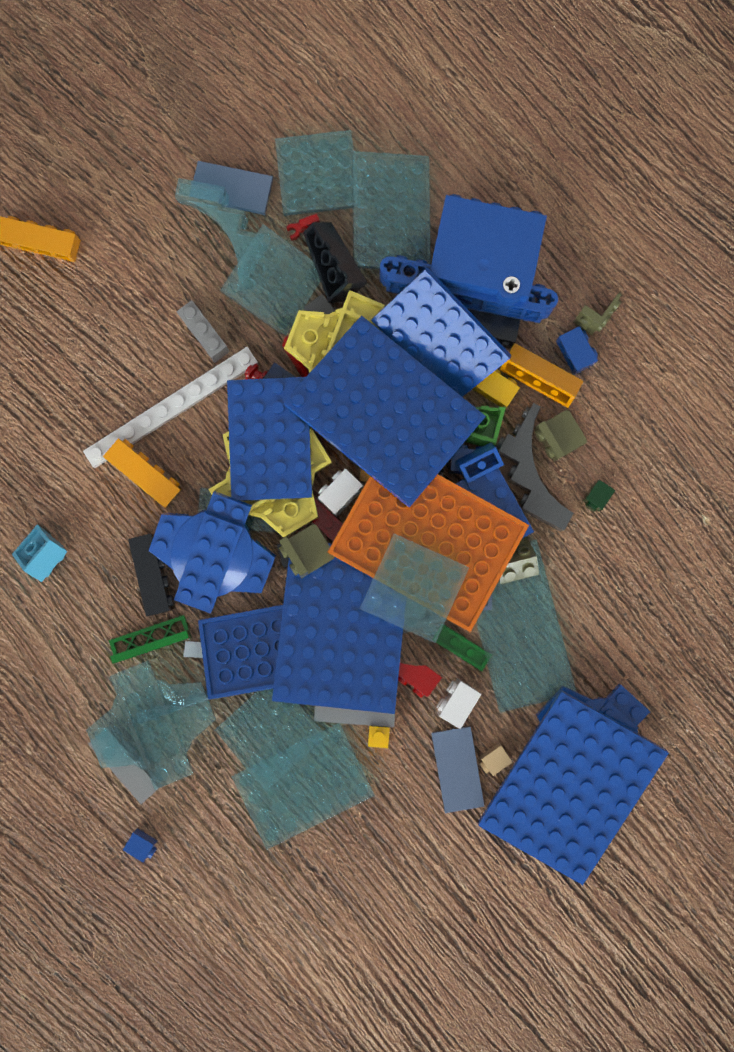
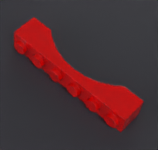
(419, 677)

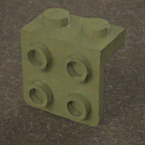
(592, 321)
(560, 435)
(306, 551)
(522, 564)

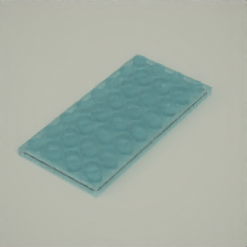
(524, 642)

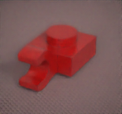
(301, 226)

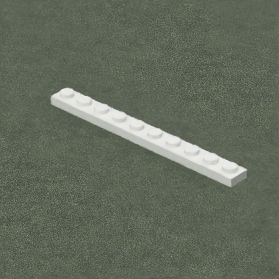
(173, 405)

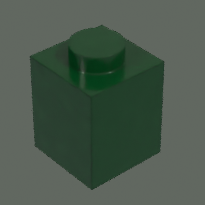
(598, 496)

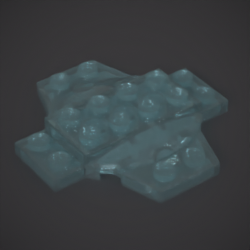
(151, 724)

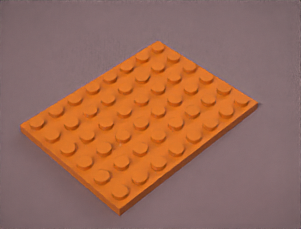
(441, 520)

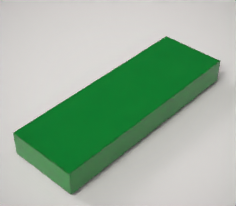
(462, 647)

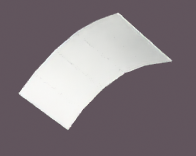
(193, 649)

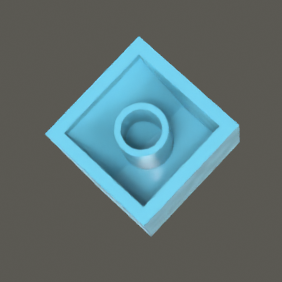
(39, 553)

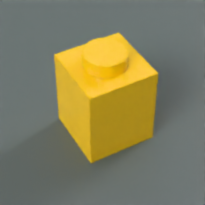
(378, 736)

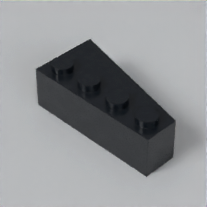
(333, 262)

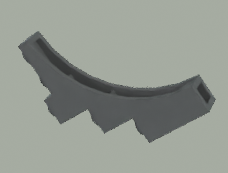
(538, 501)

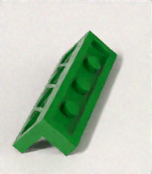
(147, 647)

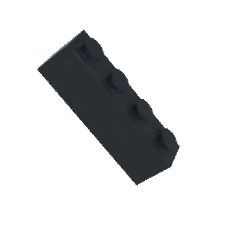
(501, 327)
(150, 577)

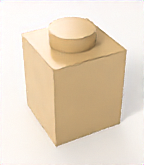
(495, 760)

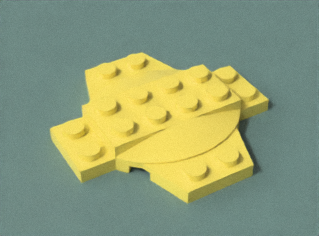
(317, 333)
(282, 514)

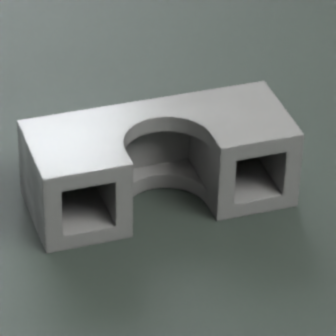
(203, 331)

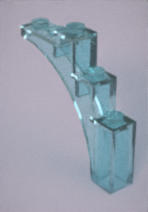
(212, 201)

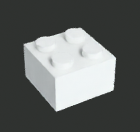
(340, 492)
(458, 703)

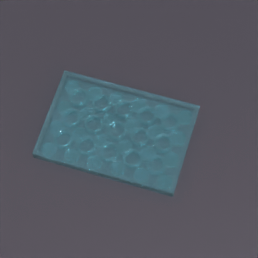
(390, 207)
(310, 793)

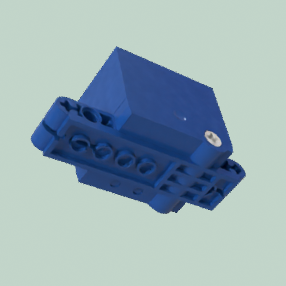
(484, 259)

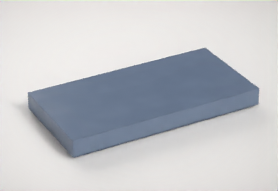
(246, 189)
(457, 769)

